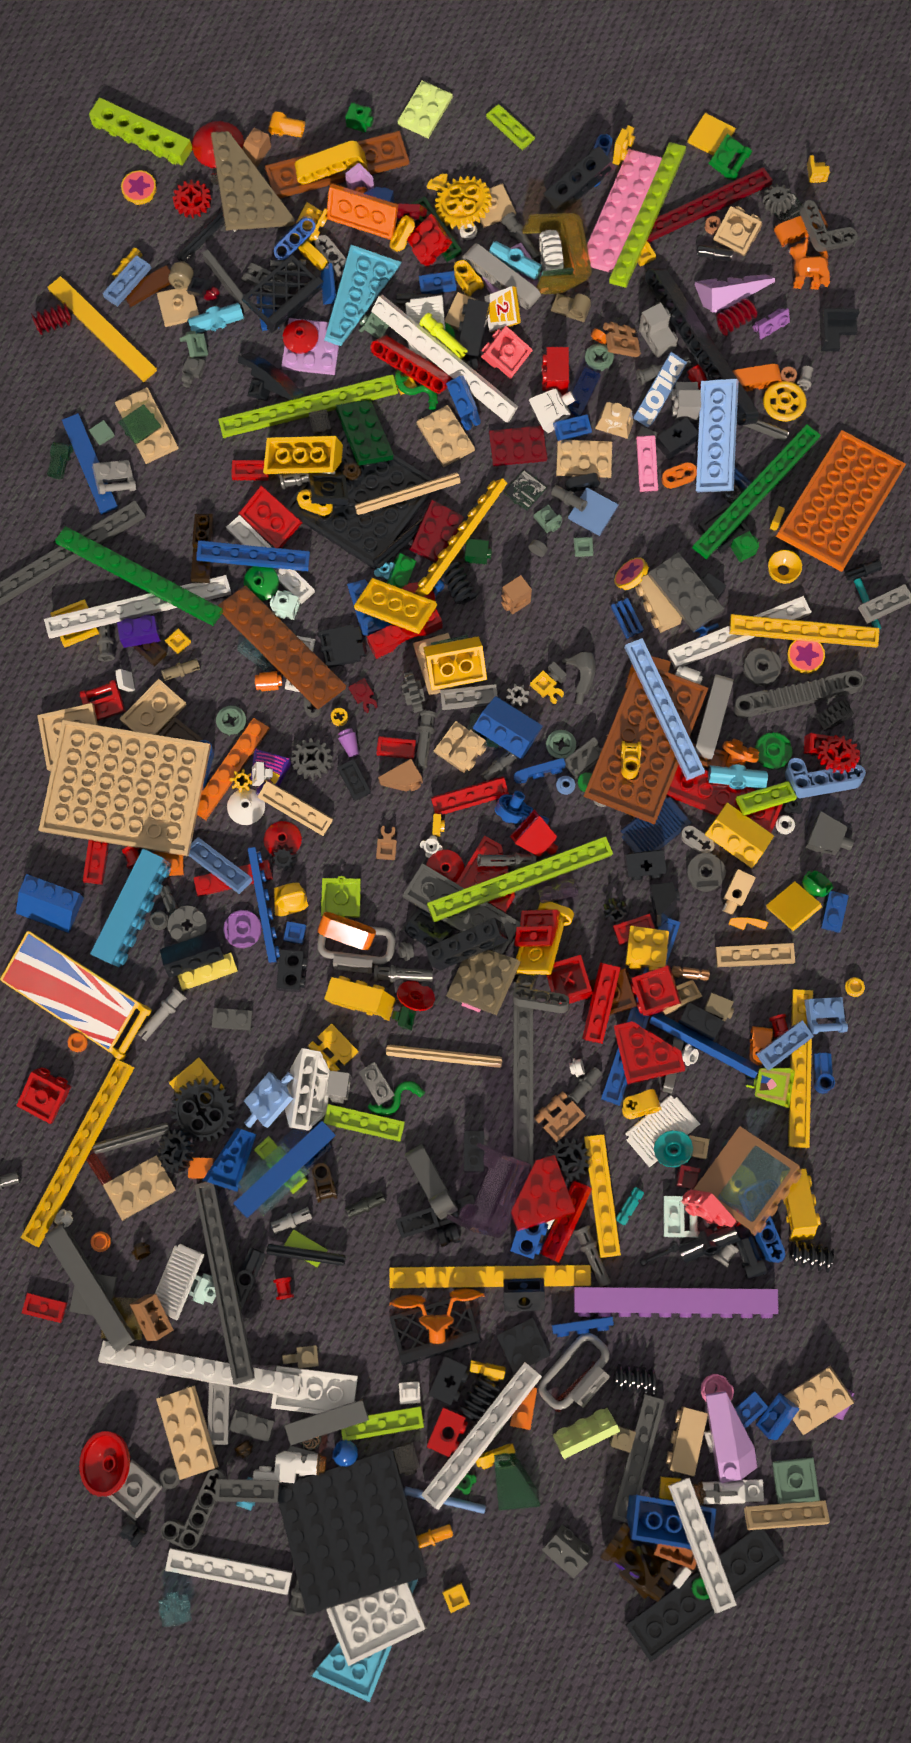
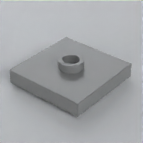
(137, 1491)

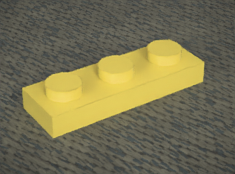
(207, 973)

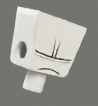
(551, 407)

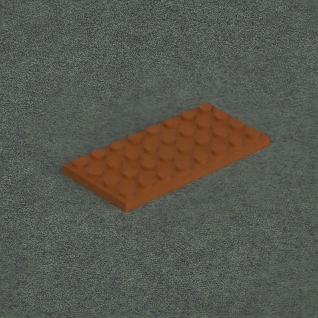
(638, 723)

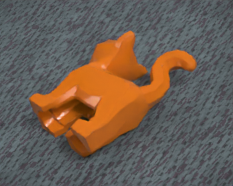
(809, 266)

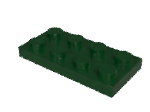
(364, 432)

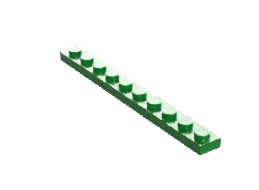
(756, 492)
(139, 576)

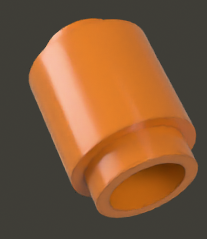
(268, 681)

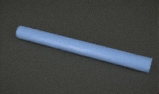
(449, 1501)

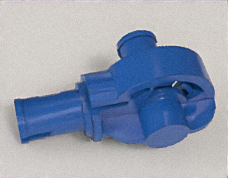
(516, 810)

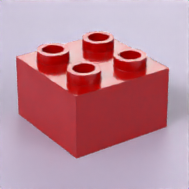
(556, 369)
(570, 979)

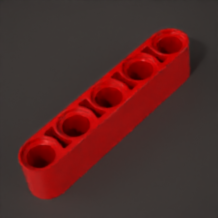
(402, 363)

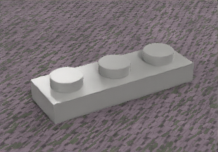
(885, 603)
(467, 697)
(219, 1413)

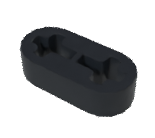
(581, 482)

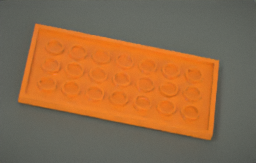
(841, 500)

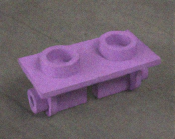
(775, 321)

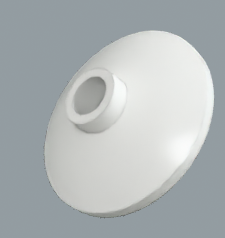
(247, 815)

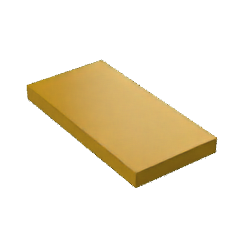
(395, 605)

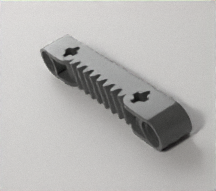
(797, 695)

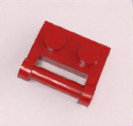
(105, 706)

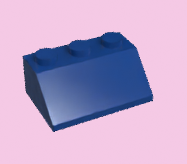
(507, 727)
(48, 903)

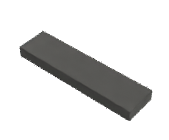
(225, 279)
(326, 1422)

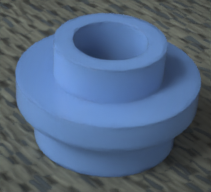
(565, 790)

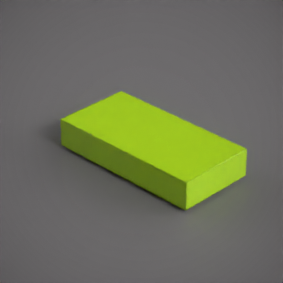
(300, 1241)

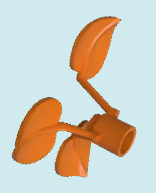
(437, 1323)

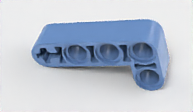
(827, 778)

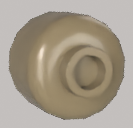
(180, 275)

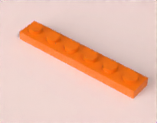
(233, 762)

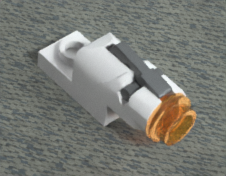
(291, 1463)
(729, 1492)

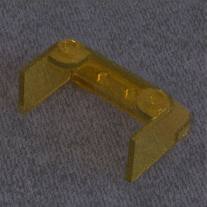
(573, 249)

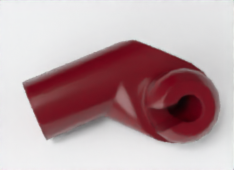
(211, 294)

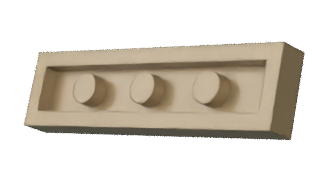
(295, 808)
(755, 955)
(786, 1515)

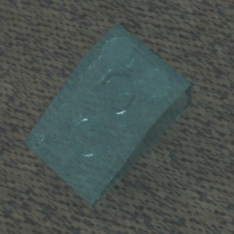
(253, 1176)

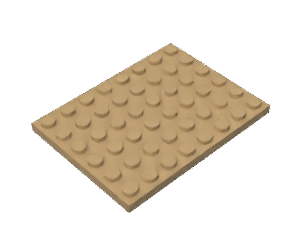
(125, 788)

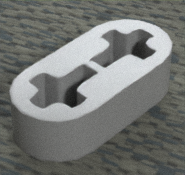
(700, 837)

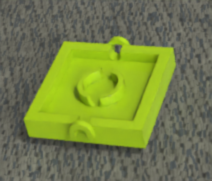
(341, 896)

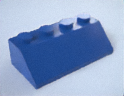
(659, 1521)

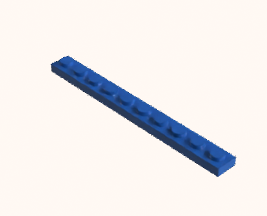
(617, 1080)

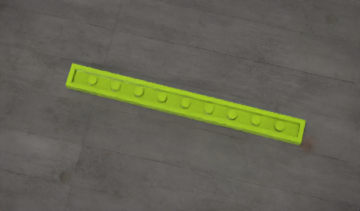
(647, 215)
(301, 407)
(519, 879)

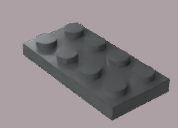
(685, 592)

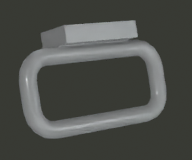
(358, 962)
(588, 1384)

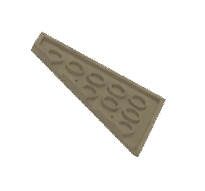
(244, 193)

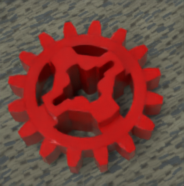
(200, 200)
(847, 757)

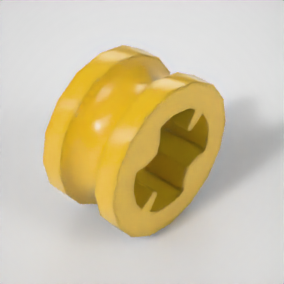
(337, 722)

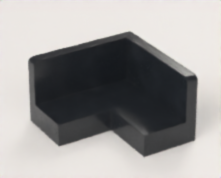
(836, 323)

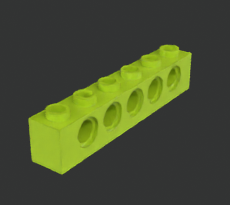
(129, 126)

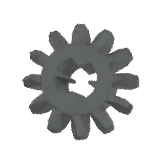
(777, 199)

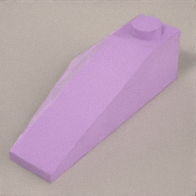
(722, 294)
(730, 1442)

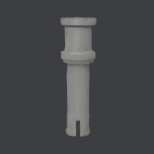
(168, 1006)

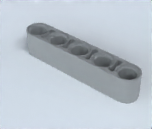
(501, 275)
(713, 716)

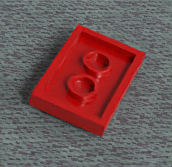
(270, 518)

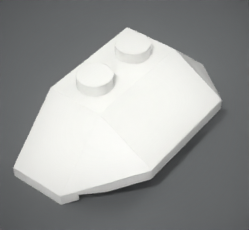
(307, 1090)

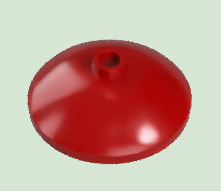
(202, 141)
(104, 1463)

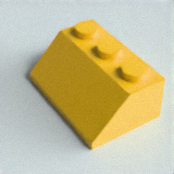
(455, 663)
(739, 835)

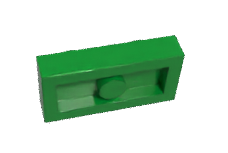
(401, 571)

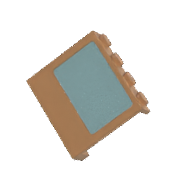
(750, 1179)

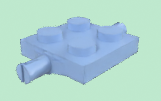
(268, 1099)

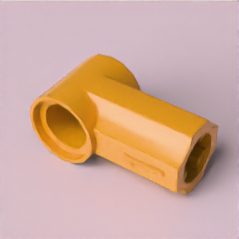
(282, 125)

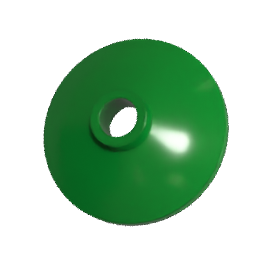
(268, 585)

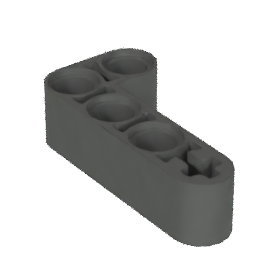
(431, 1182)
(199, 1507)

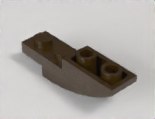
(202, 531)

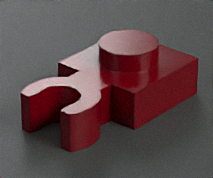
(362, 693)

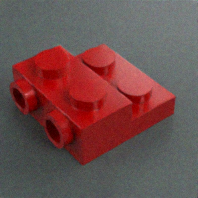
(429, 240)
(655, 991)
(43, 1094)

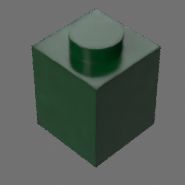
(477, 551)

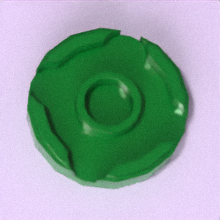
(773, 750)

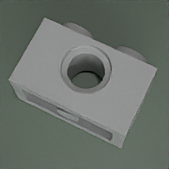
(338, 1086)

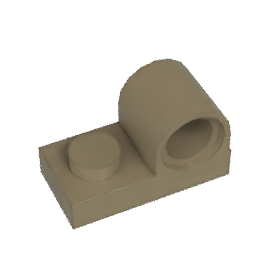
(573, 308)

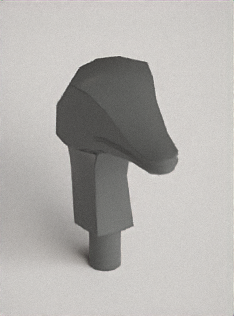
(586, 664)

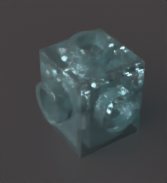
(174, 1609)

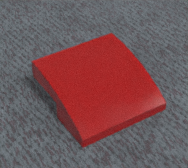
(537, 928)

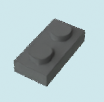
(232, 1019)
(251, 1425)

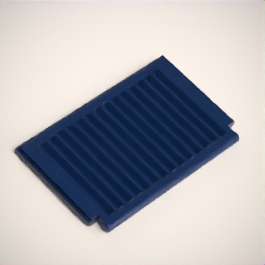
(647, 837)

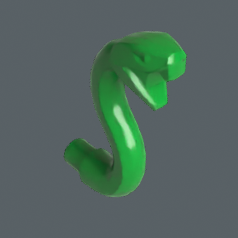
(433, 397)
(408, 1085)

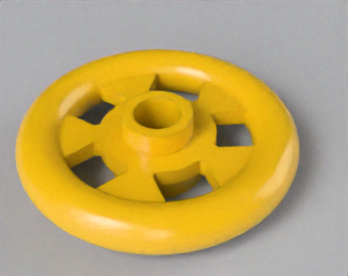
(788, 387)

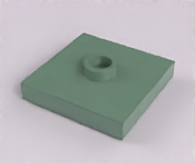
(795, 1480)

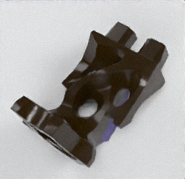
(646, 1572)

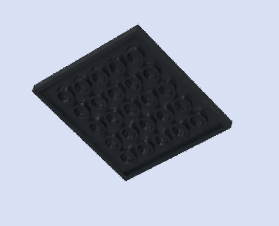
(373, 531)
(350, 1532)

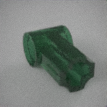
(59, 457)

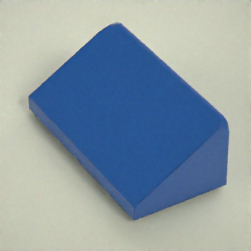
(328, 286)
(777, 1417)

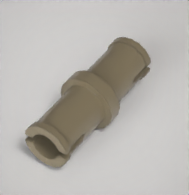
(180, 669)

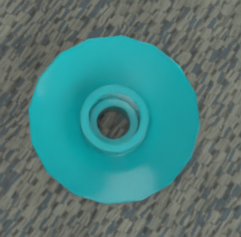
(673, 1141)

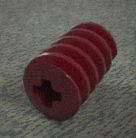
(735, 315)
(52, 319)

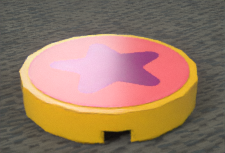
(138, 187)
(630, 573)
(806, 656)

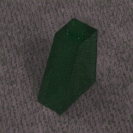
(513, 1484)

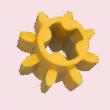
(237, 784)

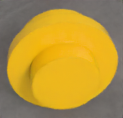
(854, 987)

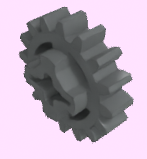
(413, 692)
(306, 764)

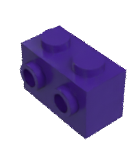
(138, 631)

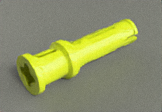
(437, 330)

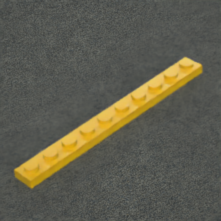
(77, 1153)
(487, 1276)

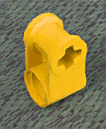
(469, 280)
(630, 755)
(644, 1104)

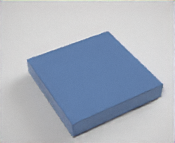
(596, 514)

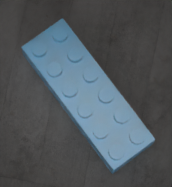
(131, 908)

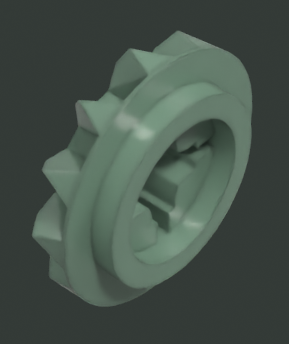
(598, 349)
(222, 718)
(555, 737)

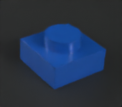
(295, 933)

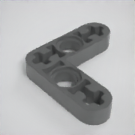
(821, 238)
(530, 992)

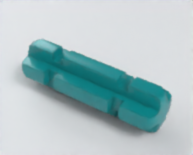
(629, 1206)

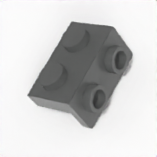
(568, 1551)

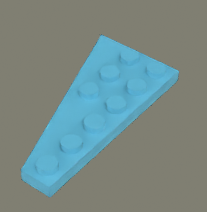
(360, 284)
(356, 1678)

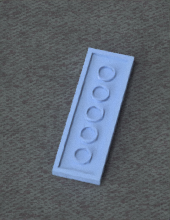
(717, 435)

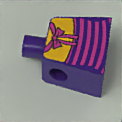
(272, 761)

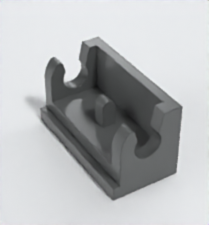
(583, 758)

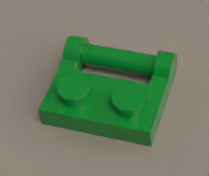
(724, 155)

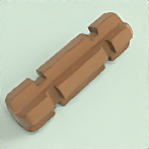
(690, 973)

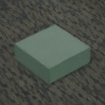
(101, 432)
(583, 547)

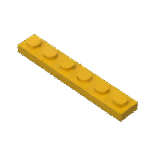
(602, 1196)

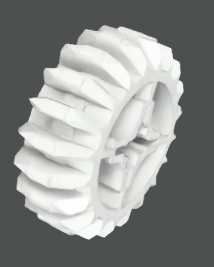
(550, 250)

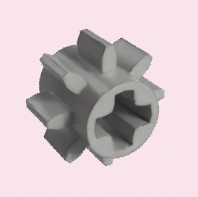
(519, 700)

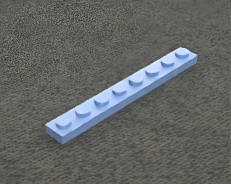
(664, 709)

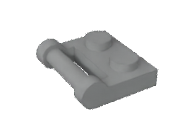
(113, 472)

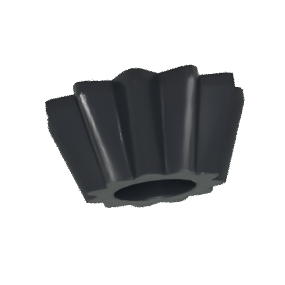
(283, 857)

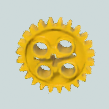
(463, 202)

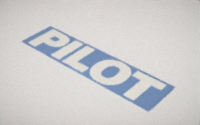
(660, 390)

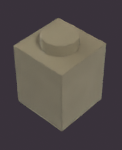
(719, 1007)
(623, 1440)

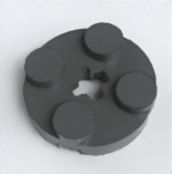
(764, 657)
(713, 864)
(179, 916)

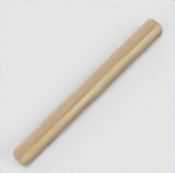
(407, 493)
(444, 1056)

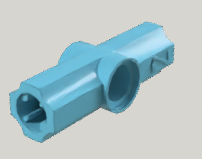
(523, 265)
(215, 318)
(737, 776)

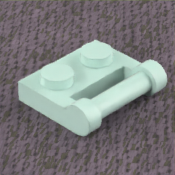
(674, 1219)

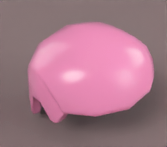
(714, 1380)

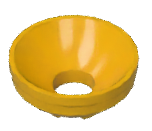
(788, 559)

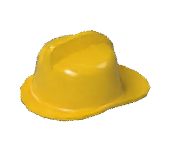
(289, 899)

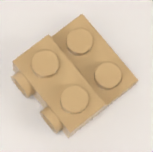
(738, 230)
(461, 747)

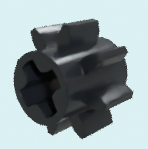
(615, 909)

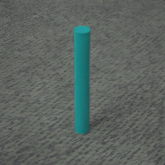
(864, 597)

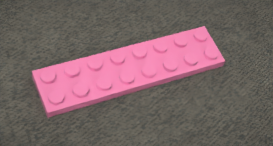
(621, 209)

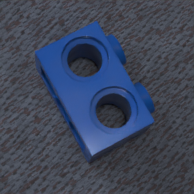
(531, 1235)

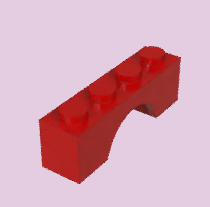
(389, 638)

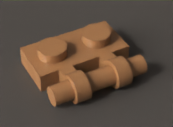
(620, 340)
(562, 1122)

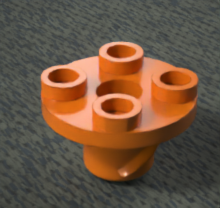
(739, 754)

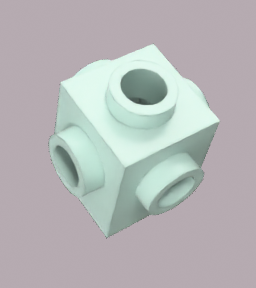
(285, 604)
(203, 1289)

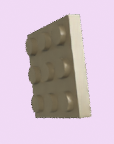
(484, 980)

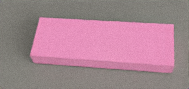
(647, 463)

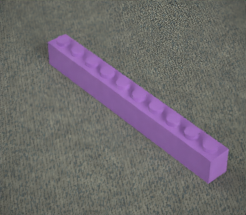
(675, 1300)

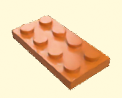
(361, 211)

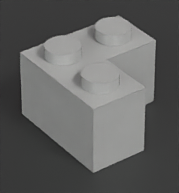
(656, 331)
(686, 401)

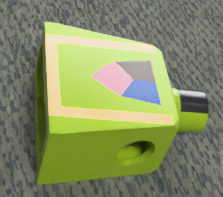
(773, 1085)

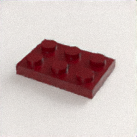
(517, 446)
(435, 531)

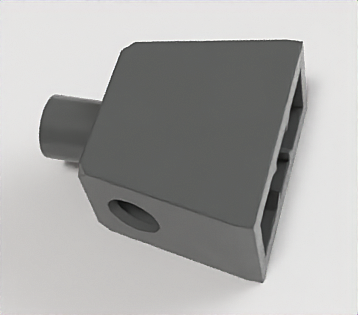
(828, 835)

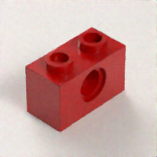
(451, 1419)

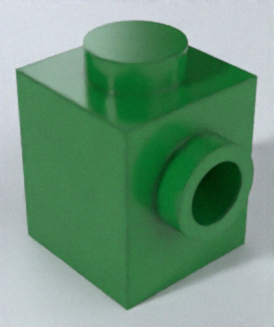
(359, 117)
(745, 546)

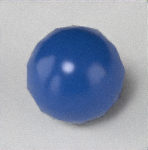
(345, 1453)

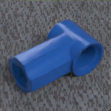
(823, 1070)

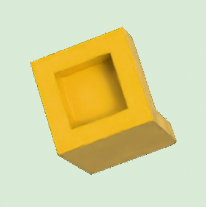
(817, 171)

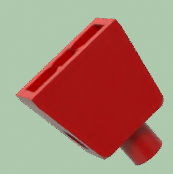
(535, 835)

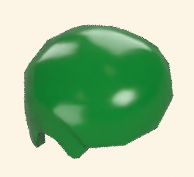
(817, 884)

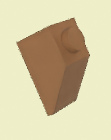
(256, 146)
(403, 777)

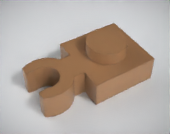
(386, 847)

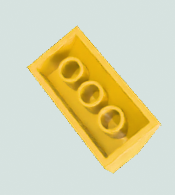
(302, 454)

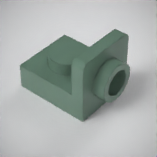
(373, 325)
(196, 344)
(548, 519)

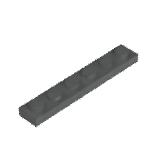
(640, 1453)

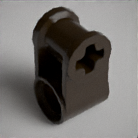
(324, 1184)

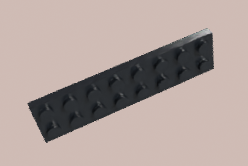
(682, 1612)

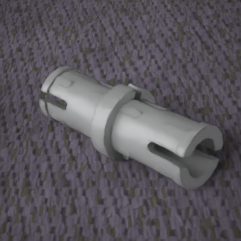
(291, 1220)

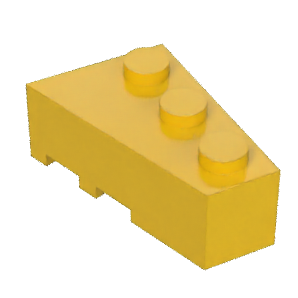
(360, 997)
(801, 1209)

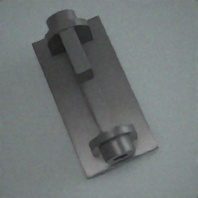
(377, 1083)

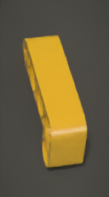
(330, 162)

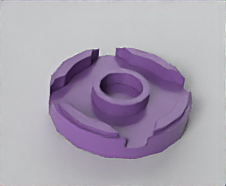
(242, 934)

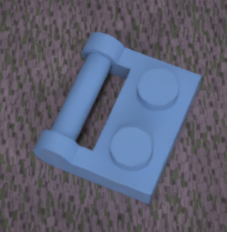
(825, 1008)

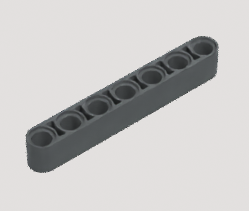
(89, 1287)

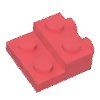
(506, 351)
(708, 1207)

